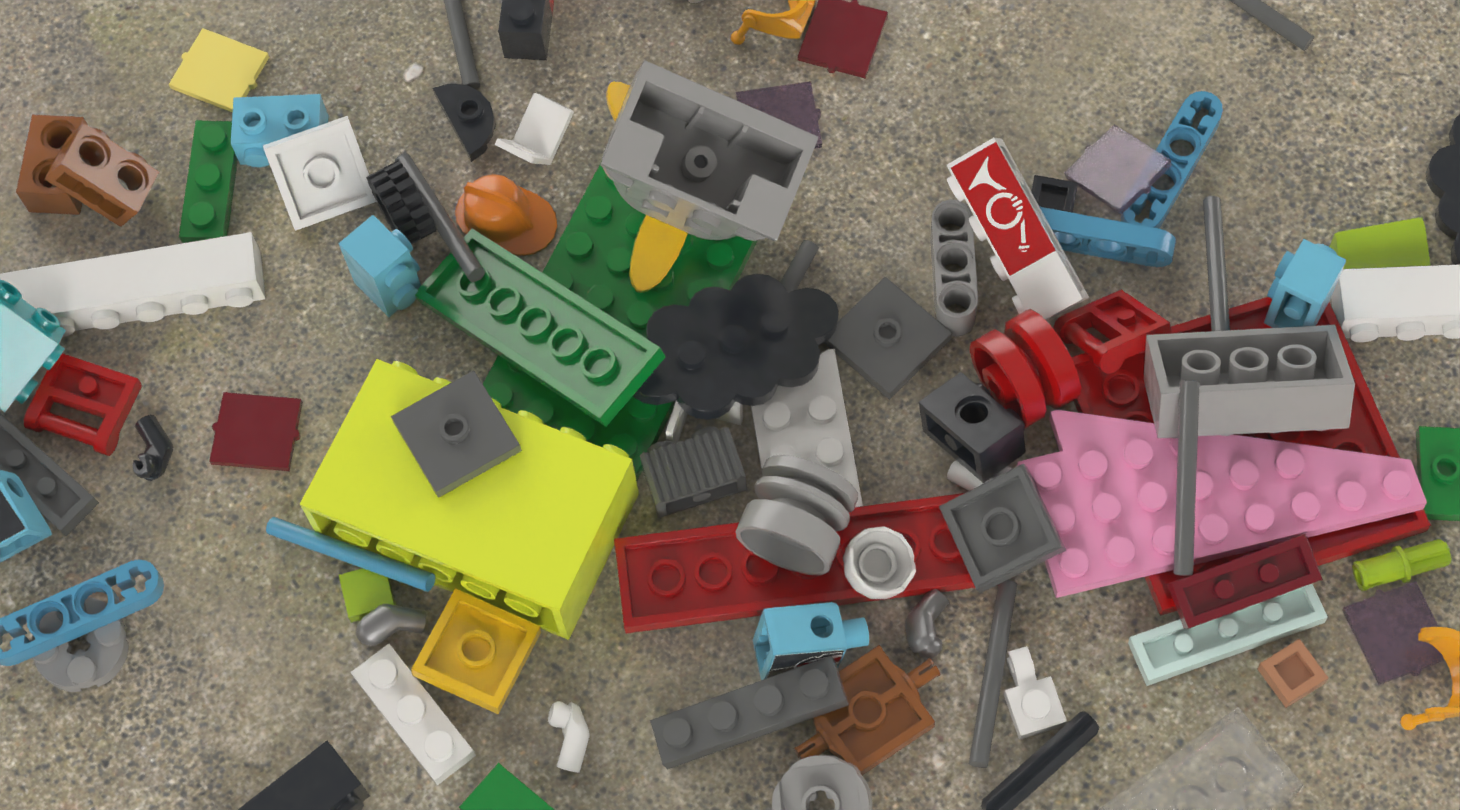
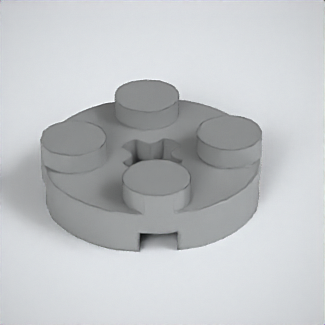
(83, 669)
(825, 773)

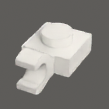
(1032, 702)

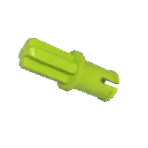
(1401, 564)

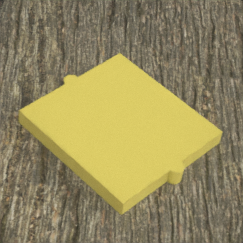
(218, 70)

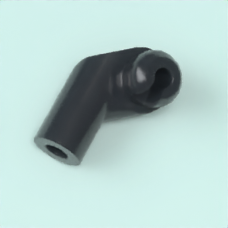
(157, 451)

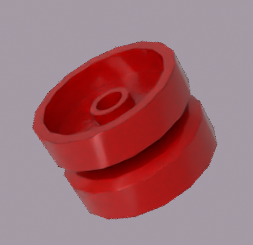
(1026, 366)

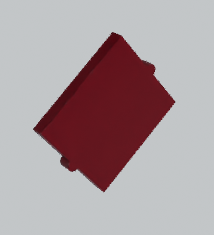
(843, 37)
(256, 431)

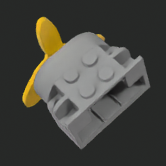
(697, 166)

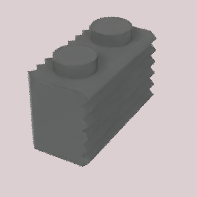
(693, 470)

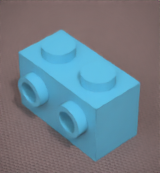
(269, 119)
(382, 265)
(1303, 285)

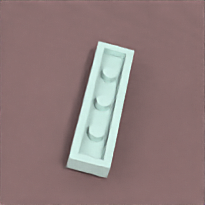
(1176, 650)

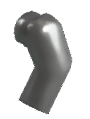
(387, 620)
(921, 627)

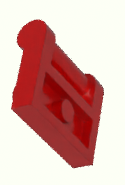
(1117, 318)
(87, 389)

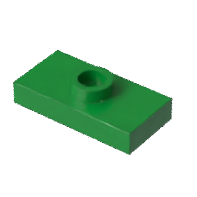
(1439, 471)

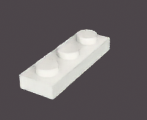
(413, 714)

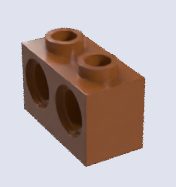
(42, 146)
(99, 184)

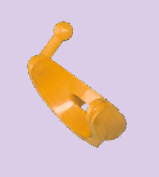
(785, 24)
(1448, 644)

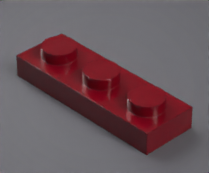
(1244, 581)

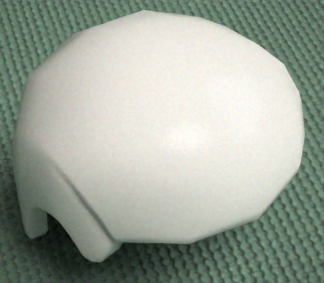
(879, 563)

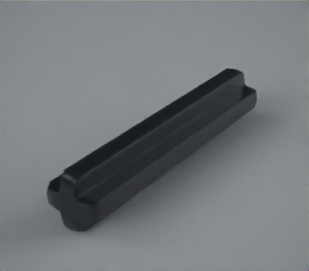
(1042, 764)

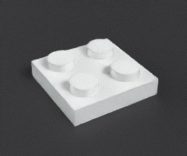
(320, 173)

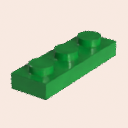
(209, 183)

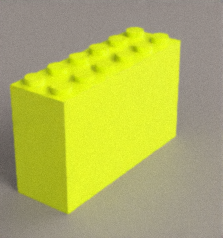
(514, 536)

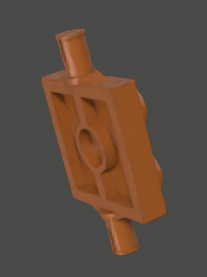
(880, 716)

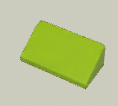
(1384, 245)

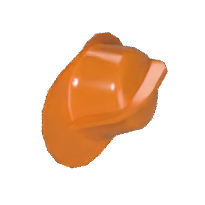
(506, 214)

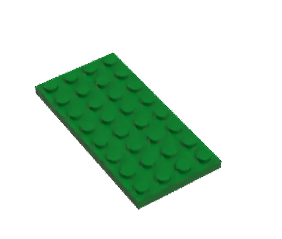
(595, 265)

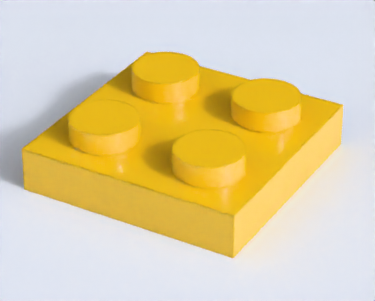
(476, 651)

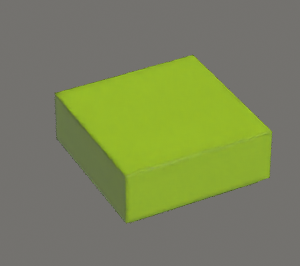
(364, 592)

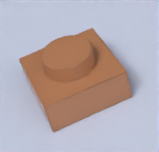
(1292, 673)

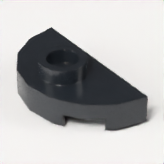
(468, 115)

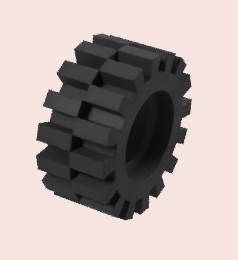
(401, 202)

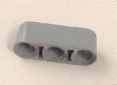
(959, 249)

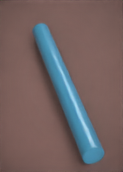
(351, 554)

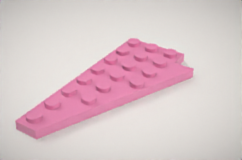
(1117, 496)

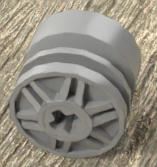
(797, 514)

